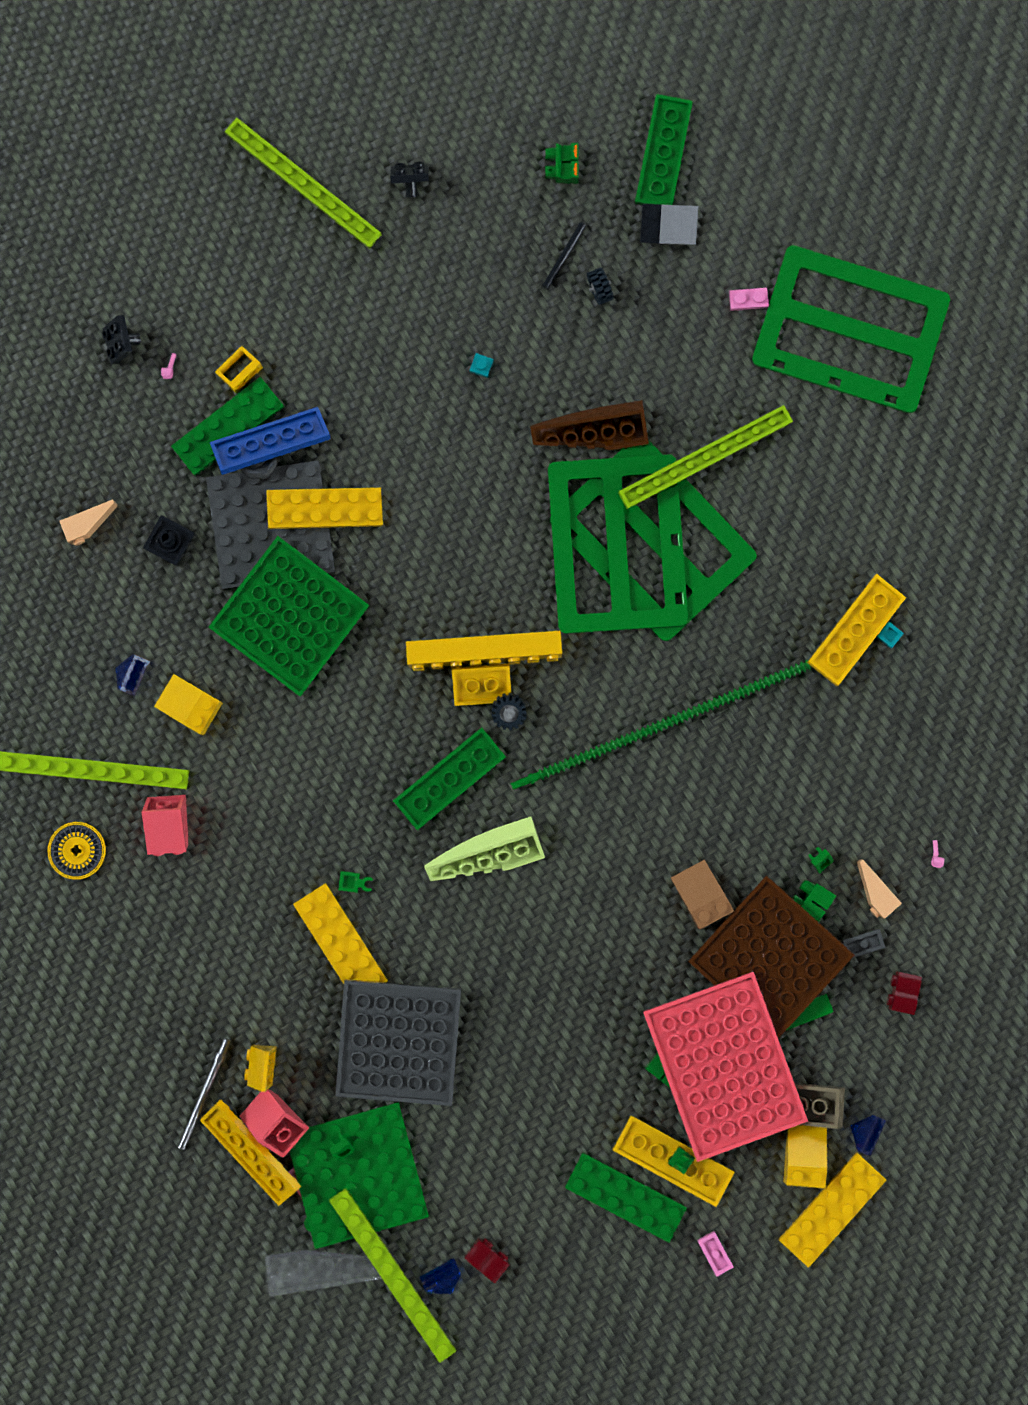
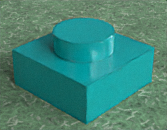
(481, 365)
(889, 635)

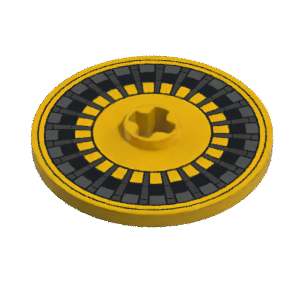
(85, 863)

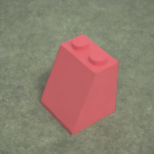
(165, 825)
(273, 1123)

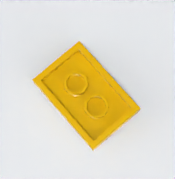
(480, 683)

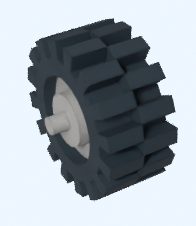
(600, 286)
(508, 711)

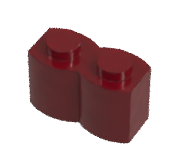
(904, 993)
(487, 1260)

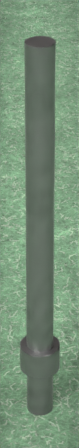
(219, 1058)

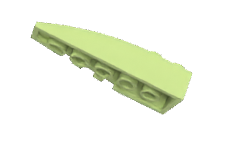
(495, 849)

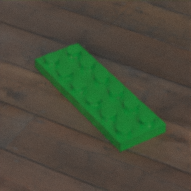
(663, 150)
(244, 411)
(449, 778)
(625, 1197)

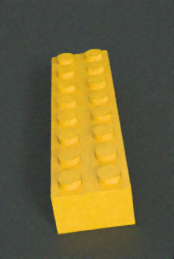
(484, 649)

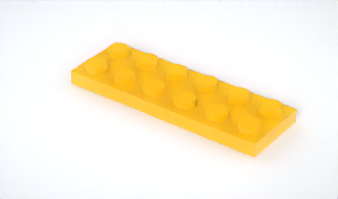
(324, 508)
(856, 630)
(338, 937)
(654, 1149)
(249, 1153)
(832, 1209)

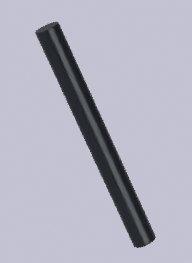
(564, 255)

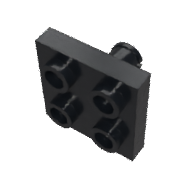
(409, 175)
(118, 340)
(169, 540)

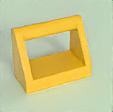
(245, 375)

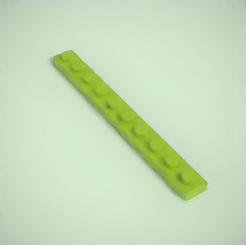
(303, 183)
(705, 457)
(94, 770)
(392, 1275)

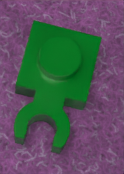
(351, 882)

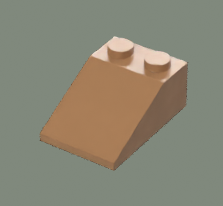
(702, 894)

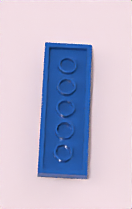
(270, 440)

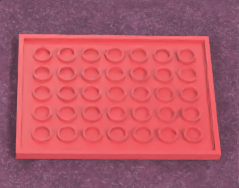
(725, 1066)

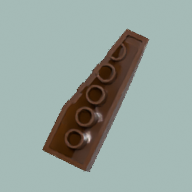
(599, 427)

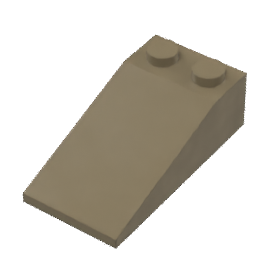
(822, 1105)

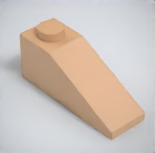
(85, 523)
(878, 895)

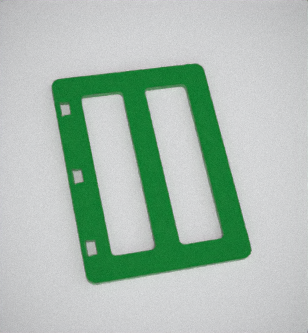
(818, 373)
(702, 588)
(621, 616)

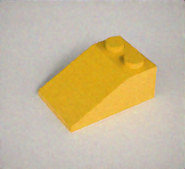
(188, 704)
(261, 1067)
(806, 1156)

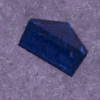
(130, 674)
(867, 1133)
(442, 1278)

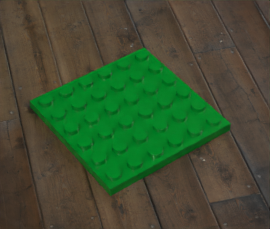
(289, 616)
(377, 1174)

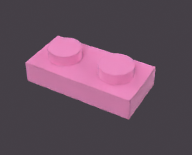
(748, 299)
(715, 1253)

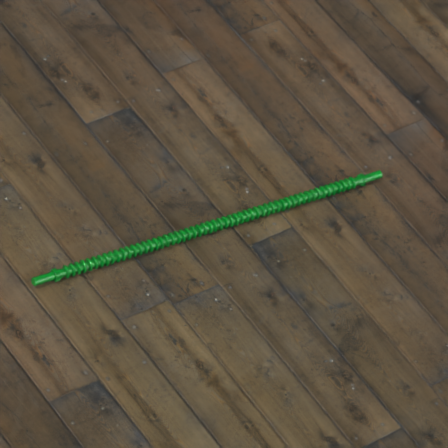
(532, 778)

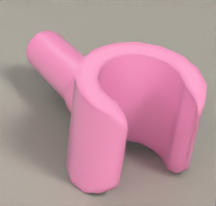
(167, 373)
(936, 861)

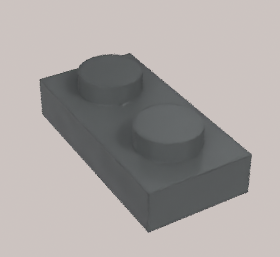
(865, 943)

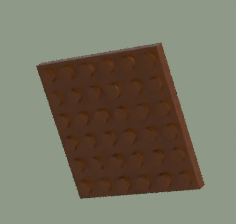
(782, 947)

